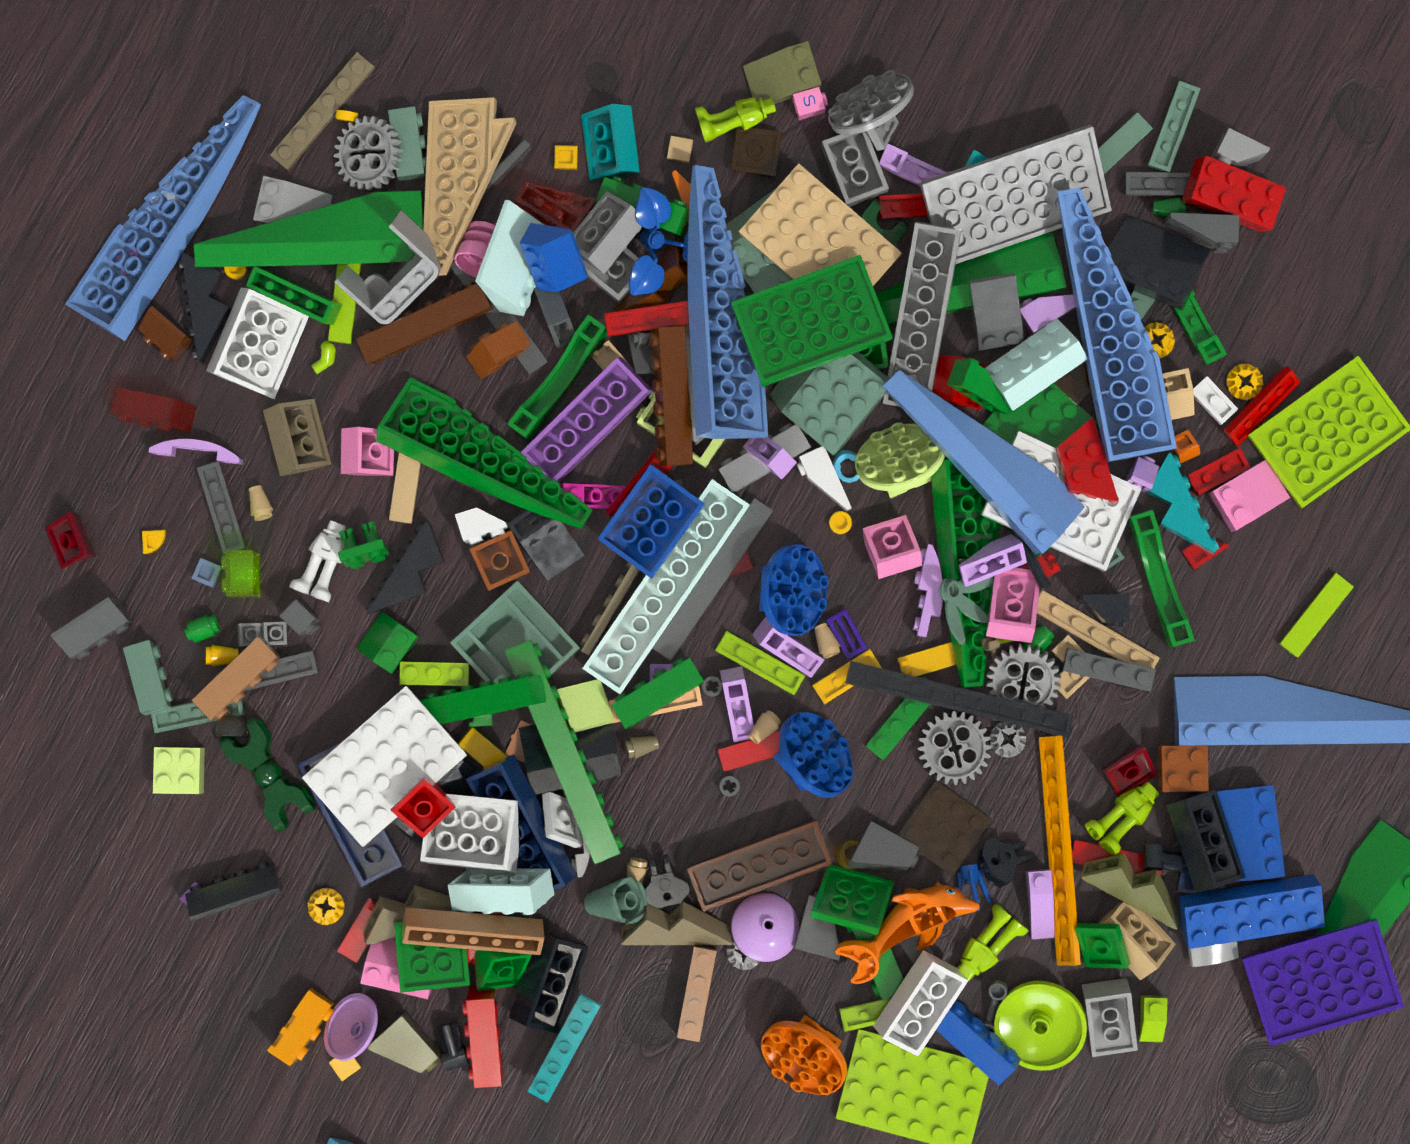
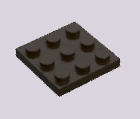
(944, 827)

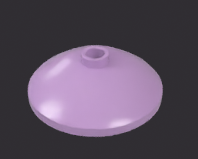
(753, 937)
(351, 1027)

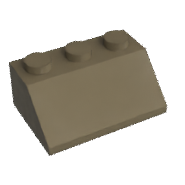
(297, 437)

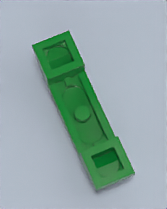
(1199, 331)

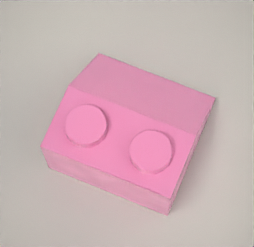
(363, 454)

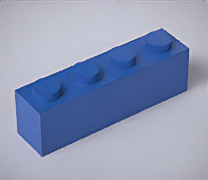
(978, 1043)

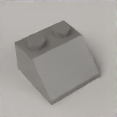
(1238, 149)

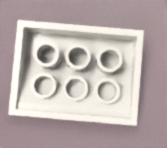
(257, 343)
(475, 835)

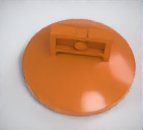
(806, 1055)

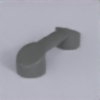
(997, 992)

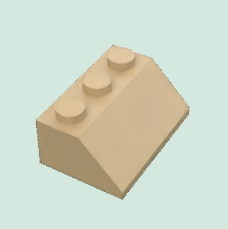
(1143, 938)

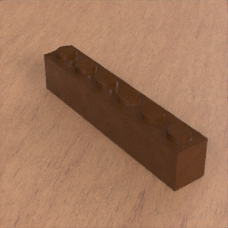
(424, 324)
(671, 396)

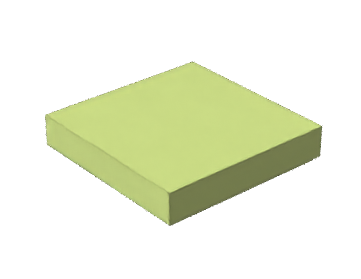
(586, 705)

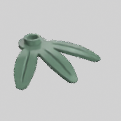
(952, 593)

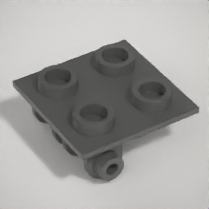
(641, 352)

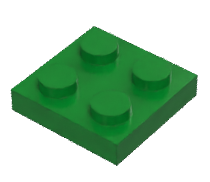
(1102, 945)

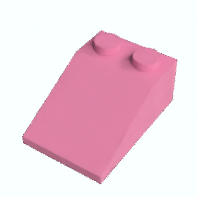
(1249, 496)
(1013, 606)

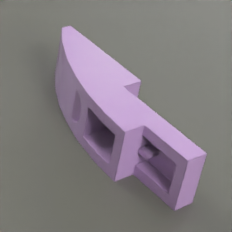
(929, 581)

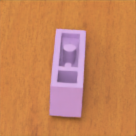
(1044, 310)
(993, 559)
(788, 648)
(737, 703)
(1040, 903)

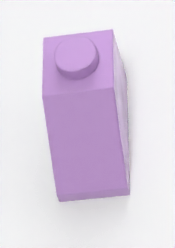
(770, 455)
(1143, 473)

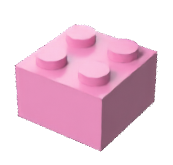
(892, 546)

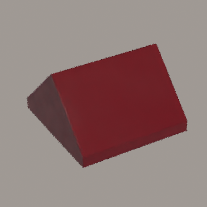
(69, 540)
(1129, 770)

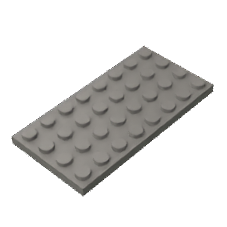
(1016, 192)

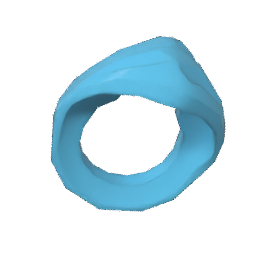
(839, 457)

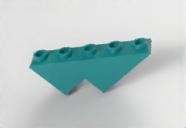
(1182, 515)
(564, 1048)

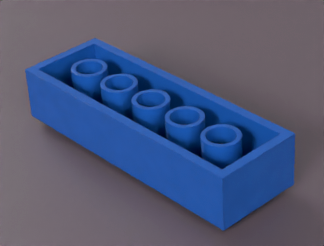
(1251, 911)

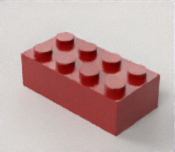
(1233, 191)

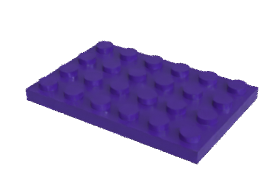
(1323, 982)

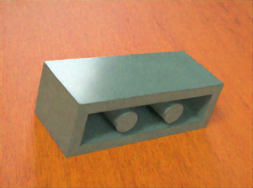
(407, 123)
(148, 677)

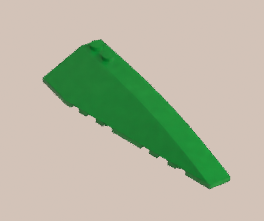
(334, 234)
(1033, 262)
(451, 441)
(959, 535)
(1373, 883)

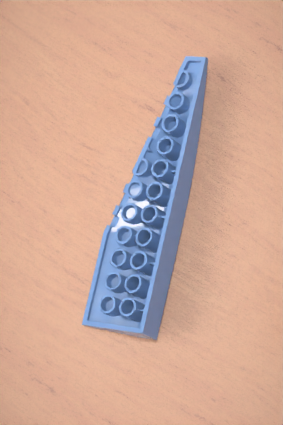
(160, 228)

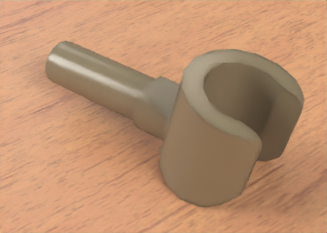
(991, 645)

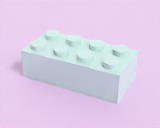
(1036, 363)
(501, 891)

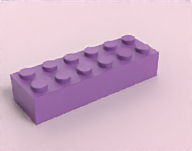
(587, 420)

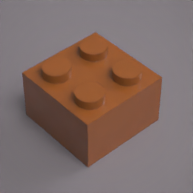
(500, 561)
(1182, 768)

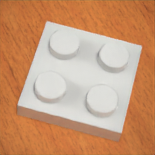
(560, 820)

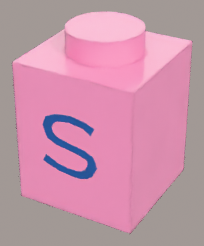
(809, 103)

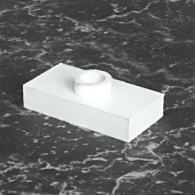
(1214, 400)

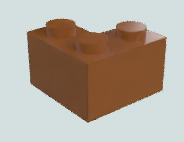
(497, 348)

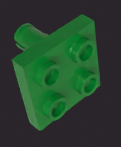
(355, 556)

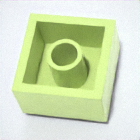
(178, 770)

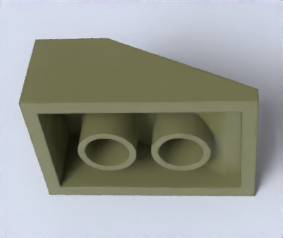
(783, 73)

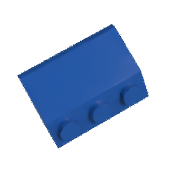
(552, 257)

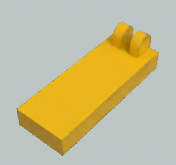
(927, 660)

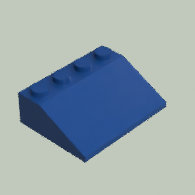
(651, 521)
(1254, 830)

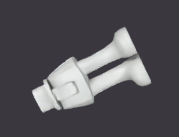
(323, 547)

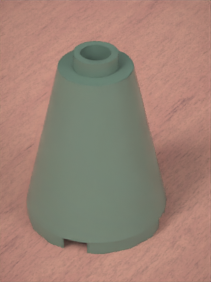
(618, 901)

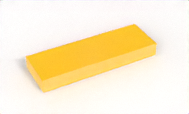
(834, 683)

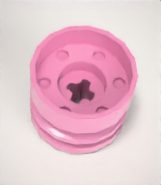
(474, 246)

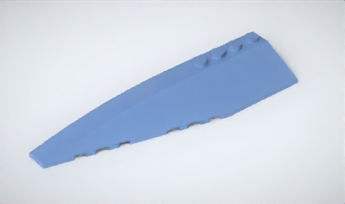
(1121, 360)
(725, 381)
(1278, 712)

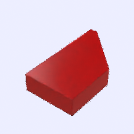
(1196, 556)

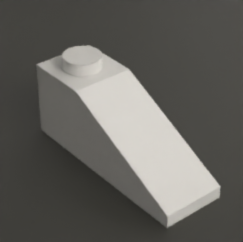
(821, 473)

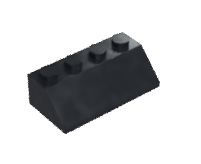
(1205, 841)
(233, 892)
(549, 984)

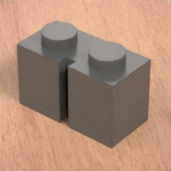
(301, 618)

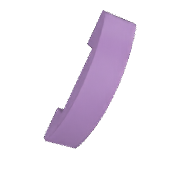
(906, 166)
(169, 447)

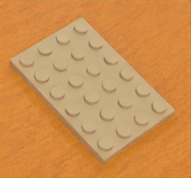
(811, 228)

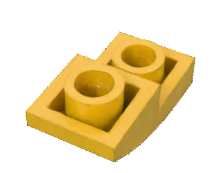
(480, 748)

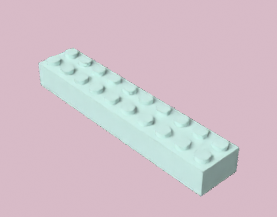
(661, 597)

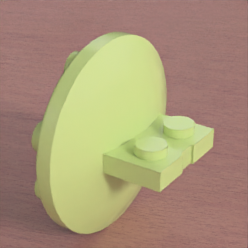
(898, 460)

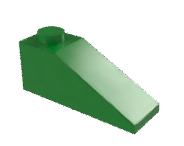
(976, 384)

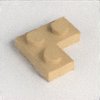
(1069, 681)

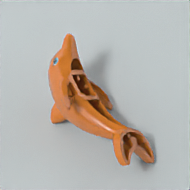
(916, 914)

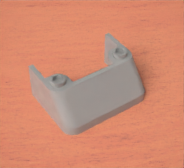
(386, 298)

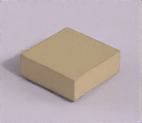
(680, 149)

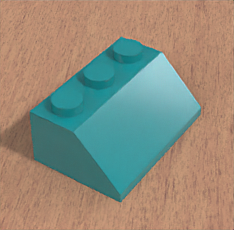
(610, 142)

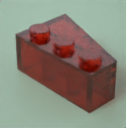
(554, 206)
(152, 409)

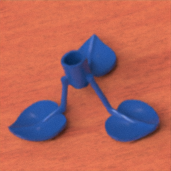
(650, 211)

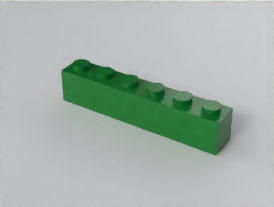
(485, 700)

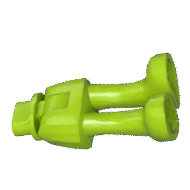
(745, 114)
(1134, 806)
(978, 955)

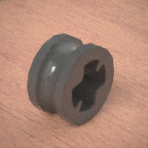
(713, 679)
(726, 792)

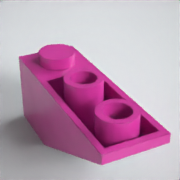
(594, 495)

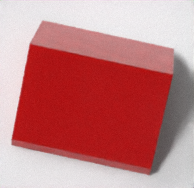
(423, 807)

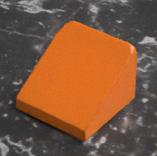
(1186, 446)

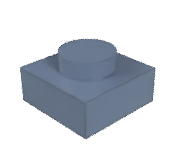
(207, 572)

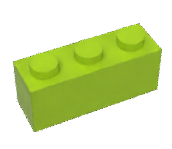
(435, 674)

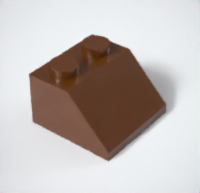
(164, 334)

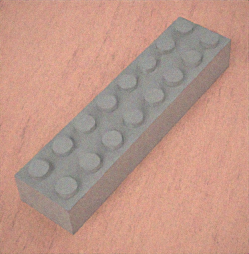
(924, 304)

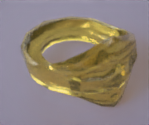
(840, 853)

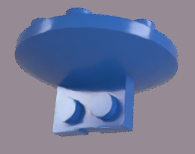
(793, 590)
(814, 755)

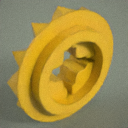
(1166, 343)
(1234, 381)
(319, 897)

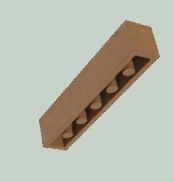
(472, 931)

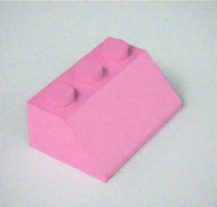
(382, 970)

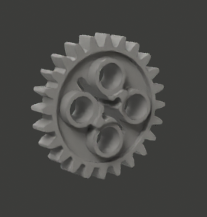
(367, 132)
(1045, 683)
(974, 742)

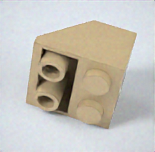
(1179, 393)

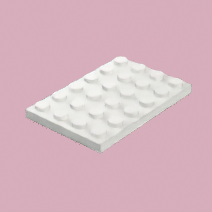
(1098, 526)
(383, 764)

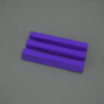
(837, 617)

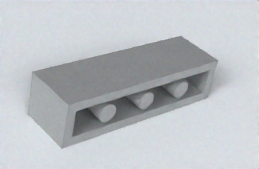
(747, 469)

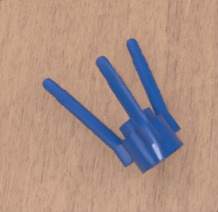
(971, 875)

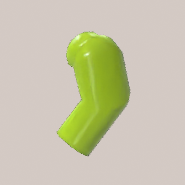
(327, 357)

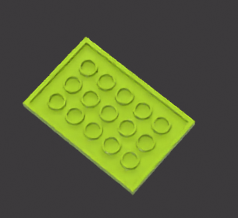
(1329, 432)
(910, 1095)

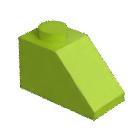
(1152, 1018)

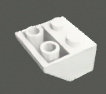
(478, 524)

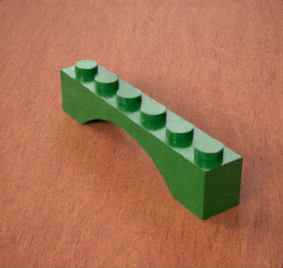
(576, 356)
(1153, 560)

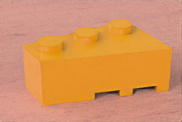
(302, 1027)

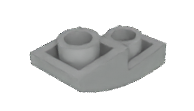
(272, 632)
(582, 859)
(1213, 954)

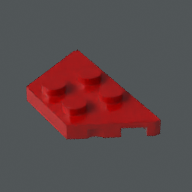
(1085, 464)

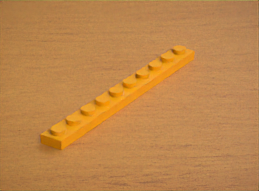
(1059, 850)

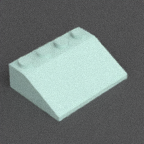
(504, 269)

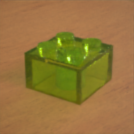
(242, 574)

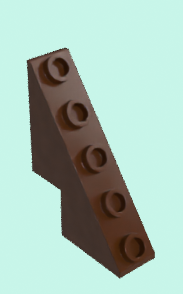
(674, 275)

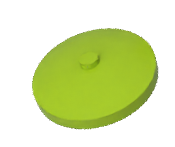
(1041, 1024)

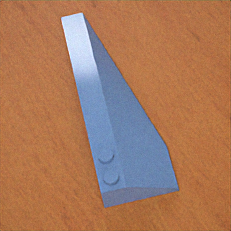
(1013, 483)

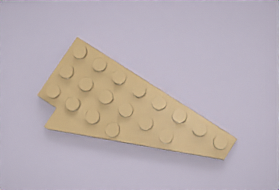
(460, 161)

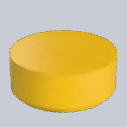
(346, 115)
(236, 273)
(840, 522)

